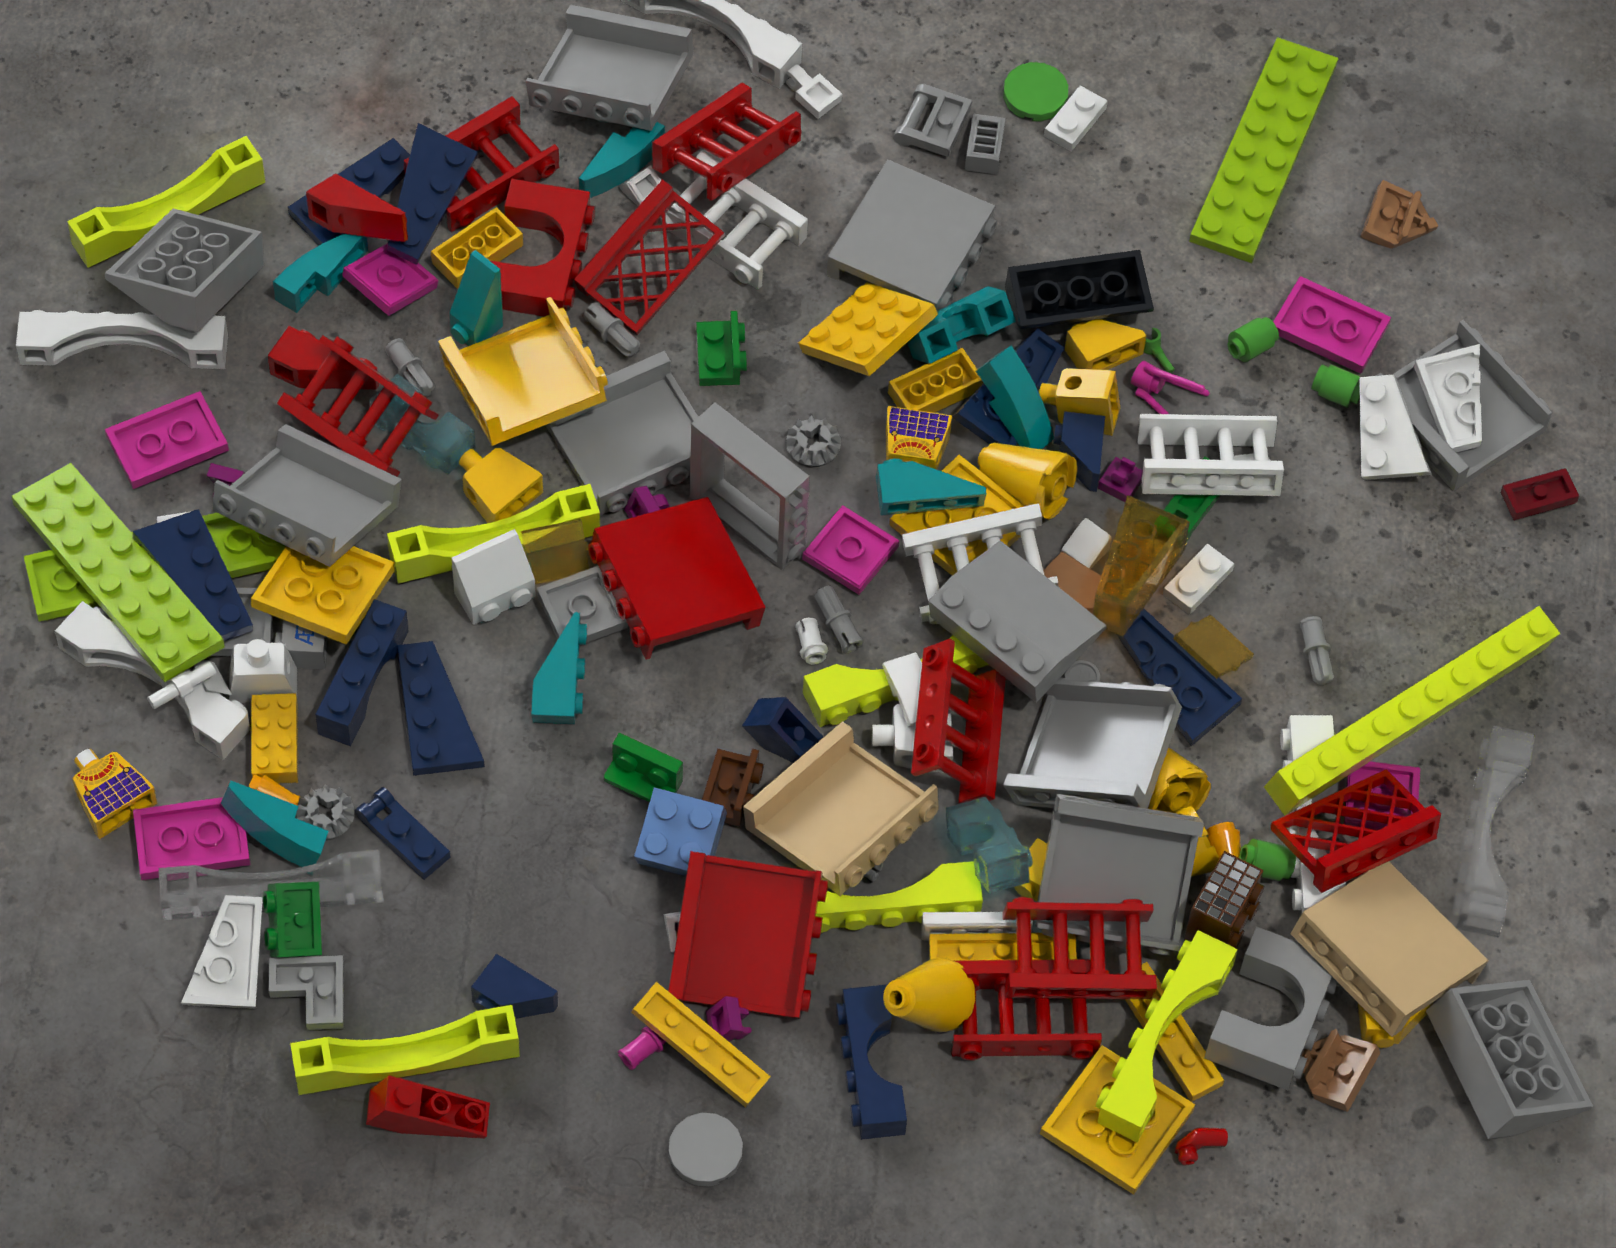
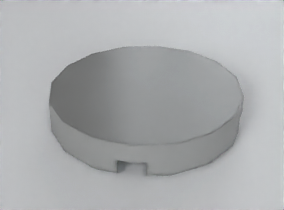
(705, 1149)

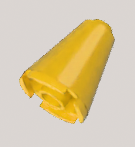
(1030, 474)
(1179, 785)
(932, 995)

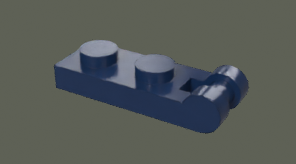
(403, 834)

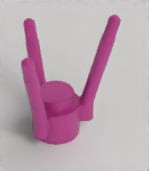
(1152, 379)

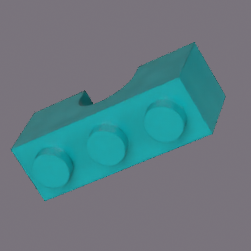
(972, 315)

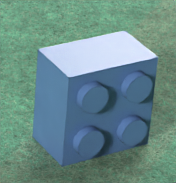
(676, 827)

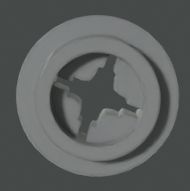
(818, 453)
(342, 810)

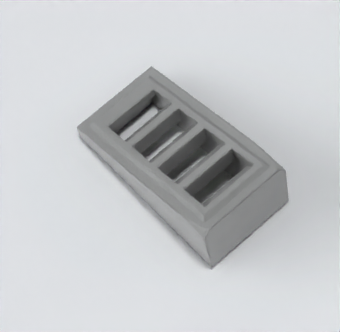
(983, 161)

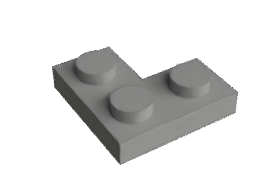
(317, 979)

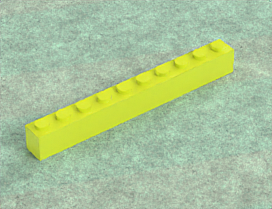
(1411, 710)

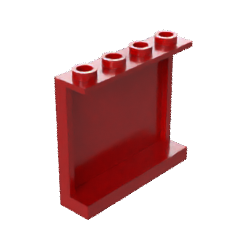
(675, 574)
(747, 934)

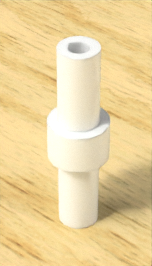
(181, 685)

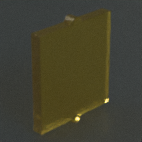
(556, 550)
(1213, 646)

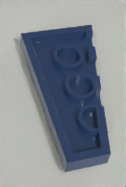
(375, 173)
(429, 187)
(1039, 356)
(193, 562)
(1165, 662)
(435, 721)

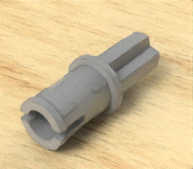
(612, 330)
(409, 366)
(838, 619)
(1317, 650)

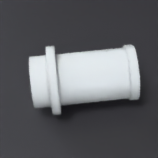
(813, 648)

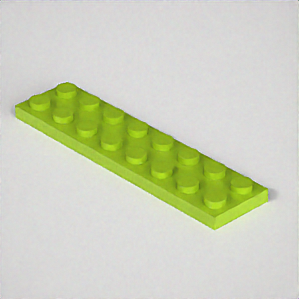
(1263, 150)
(118, 572)
(59, 592)

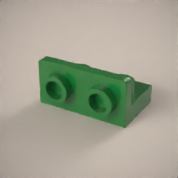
(719, 351)
(641, 768)
(293, 919)

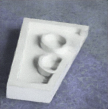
(1453, 395)
(1387, 434)
(230, 958)

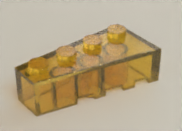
(1138, 562)

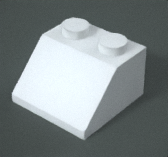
(493, 577)

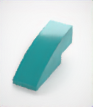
(619, 159)
(318, 270)
(1017, 399)
(274, 824)

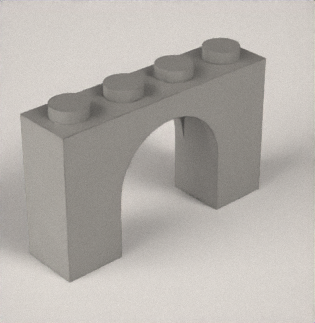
(1274, 1051)

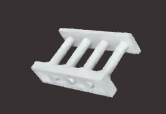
(760, 208)
(1209, 477)
(958, 534)

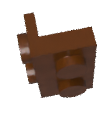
(732, 782)

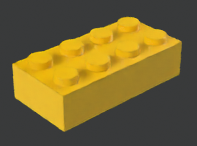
(490, 235)
(936, 384)
(275, 737)

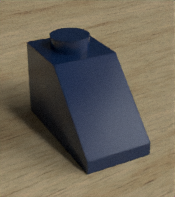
(1083, 439)
(781, 728)
(507, 985)

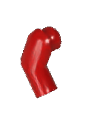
(1196, 1139)

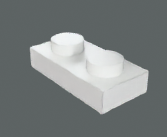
(1075, 118)
(1198, 579)

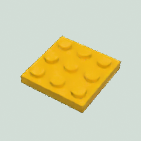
(868, 328)
(996, 501)
(321, 596)
(1118, 1158)

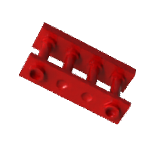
(722, 118)
(479, 136)
(329, 423)
(982, 728)
(992, 975)
(1061, 980)

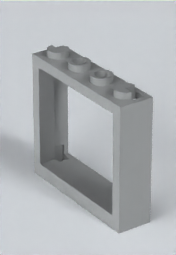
(719, 434)

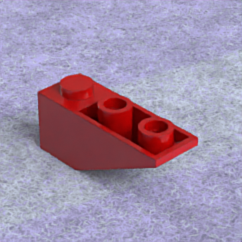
(354, 211)
(299, 357)
(425, 1110)

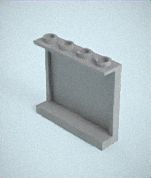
(613, 68)
(913, 236)
(1508, 413)
(632, 437)
(310, 496)
(1097, 744)
(1120, 854)

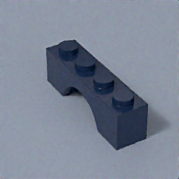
(349, 692)
(879, 1103)

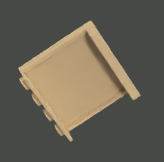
(839, 810)
(1387, 946)

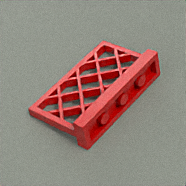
(628, 237)
(1373, 846)

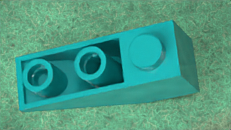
(555, 685)

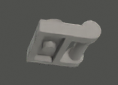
(942, 124)

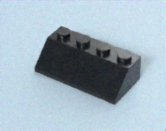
(1078, 289)

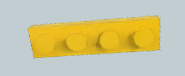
(992, 946)
(700, 1044)
(1181, 1050)

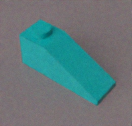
(478, 302)
(918, 488)

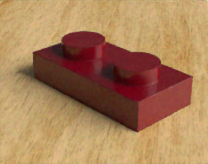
(1539, 494)

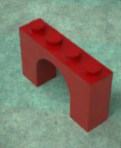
(564, 216)

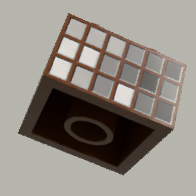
(1227, 901)

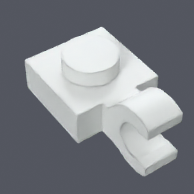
(814, 94)

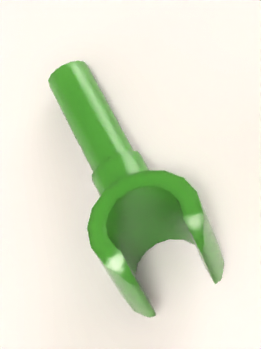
(1154, 347)

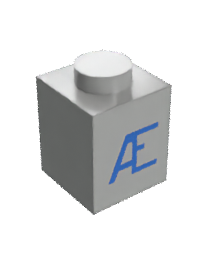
(305, 646)

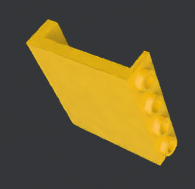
(526, 376)

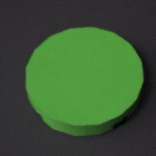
(1035, 91)

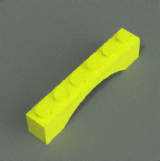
(114, 229)
(429, 550)
(845, 691)
(947, 889)
(1199, 976)
(341, 1063)

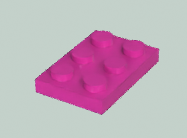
(1331, 324)
(166, 440)
(188, 835)

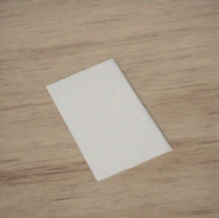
(216, 682)

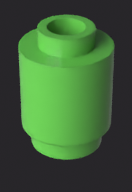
(1252, 339)
(1337, 385)
(1272, 858)

